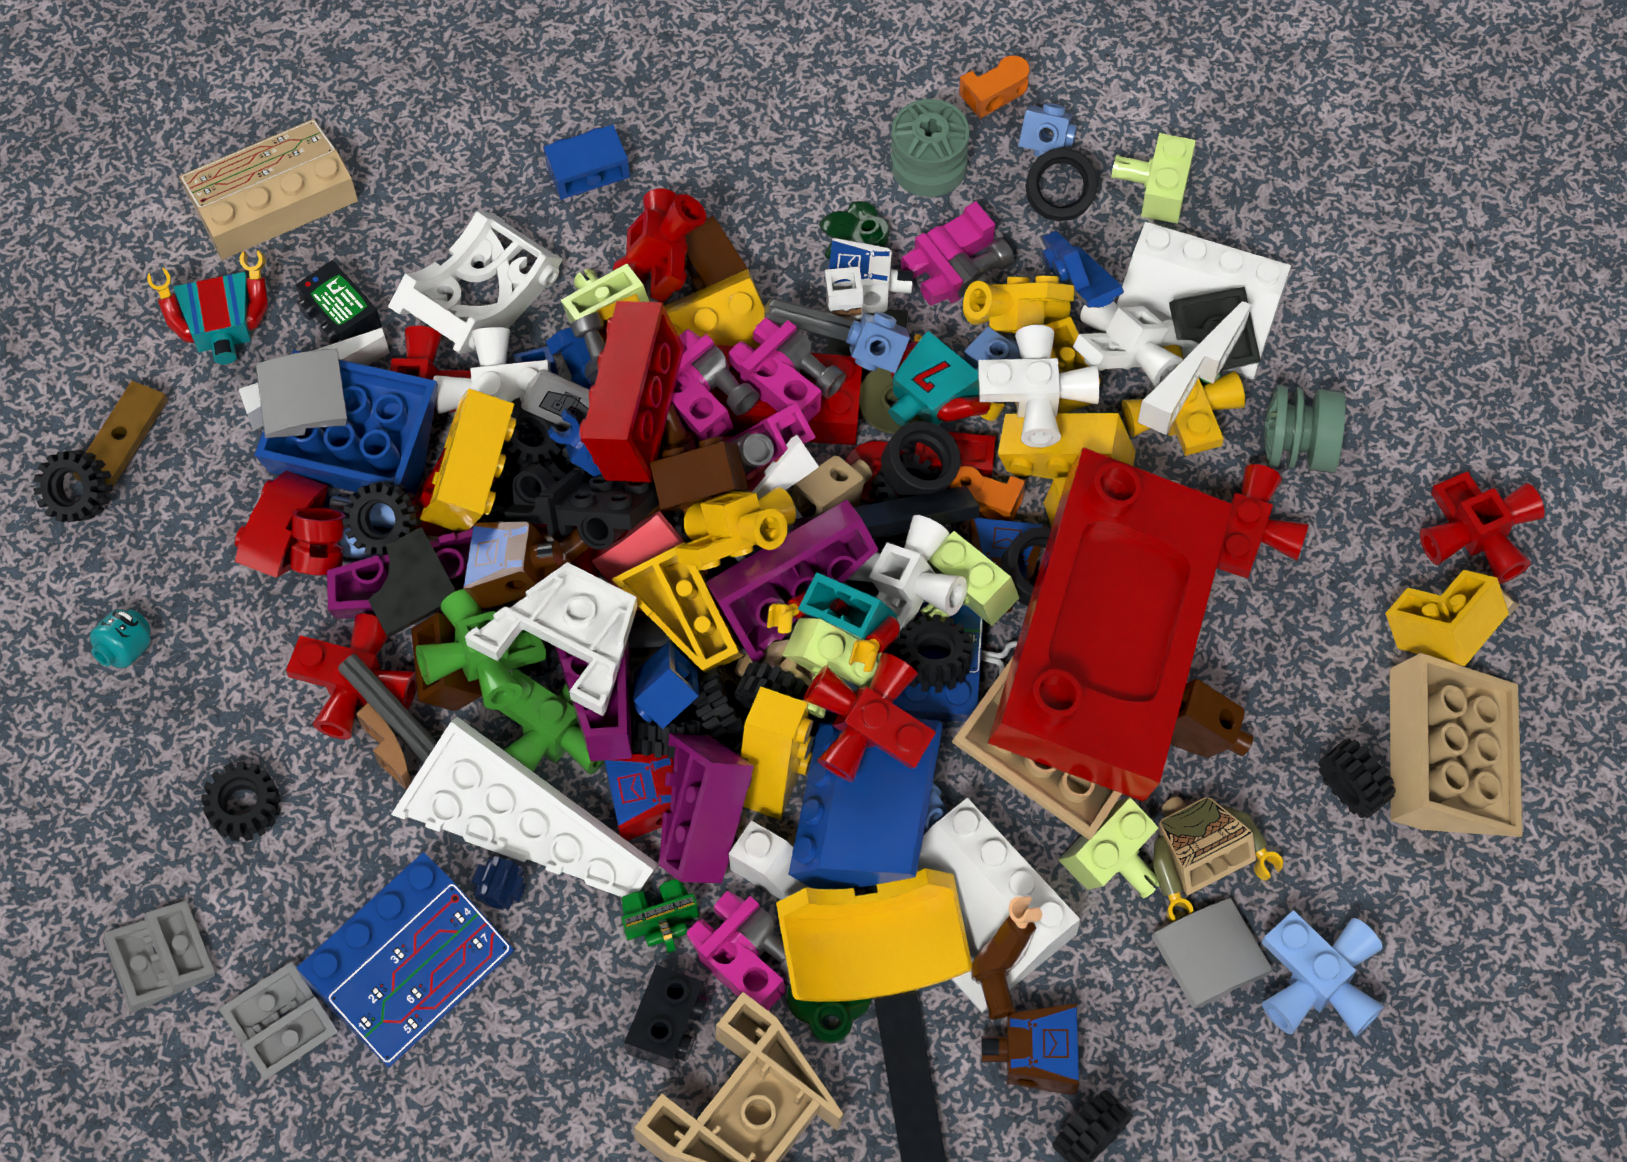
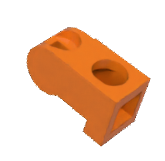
(996, 86)
(994, 498)

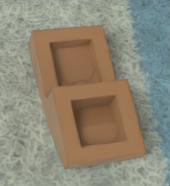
(388, 752)

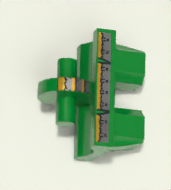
(662, 921)

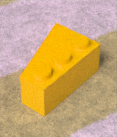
(470, 461)

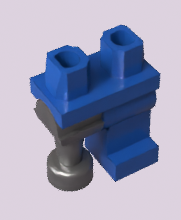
(580, 348)

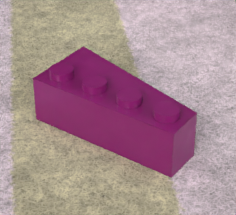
(828, 544)
(357, 582)
(606, 735)

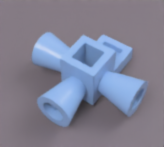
(1321, 973)

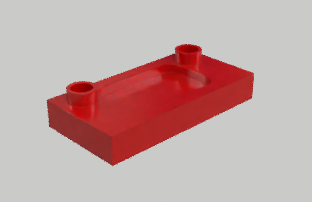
(1112, 625)

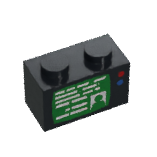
(336, 304)

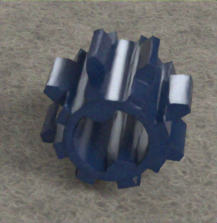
(498, 883)

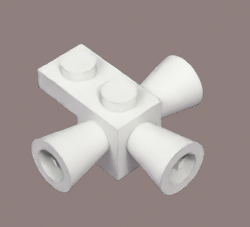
(1128, 340)
(493, 376)
(1036, 385)
(908, 579)

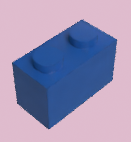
(586, 161)
(665, 685)

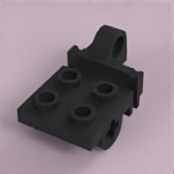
(597, 508)

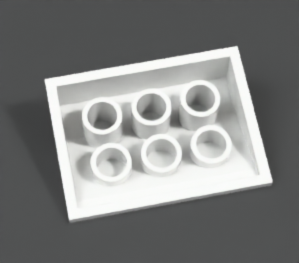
(1180, 266)
(986, 879)

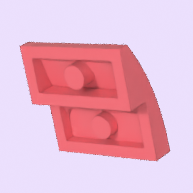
(639, 545)

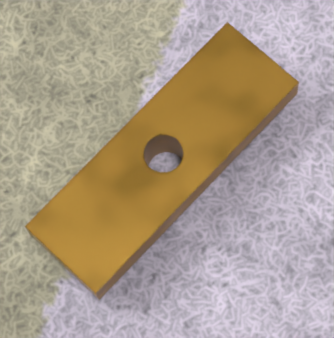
(129, 418)

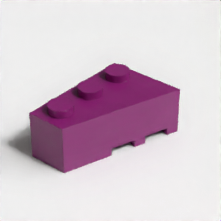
(705, 808)

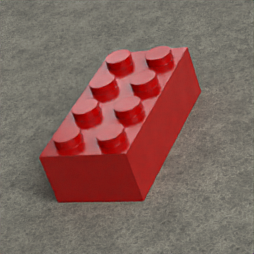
(632, 391)
(837, 415)

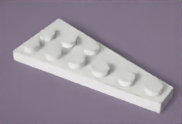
(509, 809)

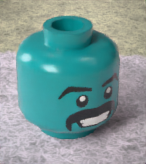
(120, 638)

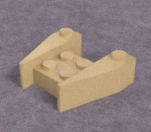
(756, 1110)

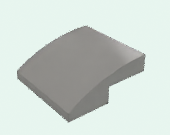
(301, 393)
(177, 949)
(1211, 953)
(288, 1036)

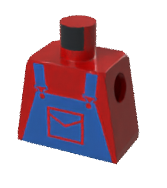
(639, 793)

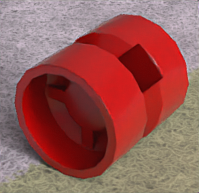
(317, 542)

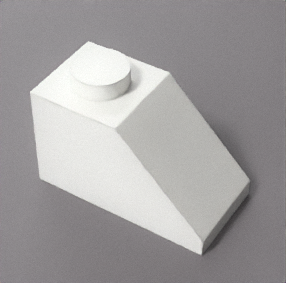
(764, 861)

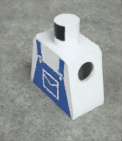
(875, 271)

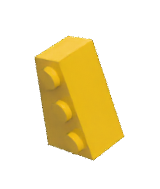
(722, 311)
(1093, 431)
(683, 608)
(778, 748)

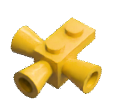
(1017, 303)
(1196, 422)
(733, 525)

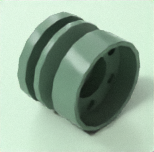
(929, 147)
(1305, 428)

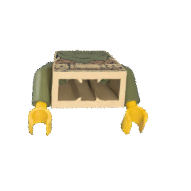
(1203, 846)

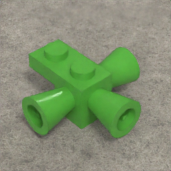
(496, 682)
(548, 727)

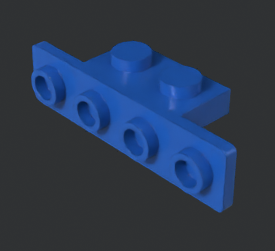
(1075, 267)

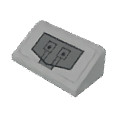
(551, 394)

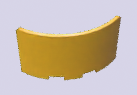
(876, 941)

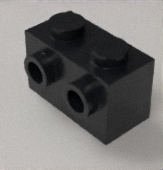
(666, 1018)

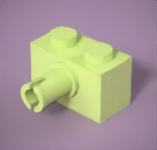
(1162, 176)
(602, 292)
(988, 587)
(821, 644)
(1114, 850)

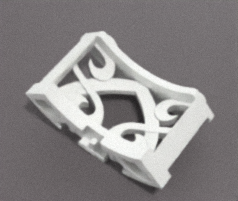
(426, 290)

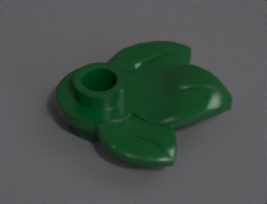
(856, 225)
(816, 1012)

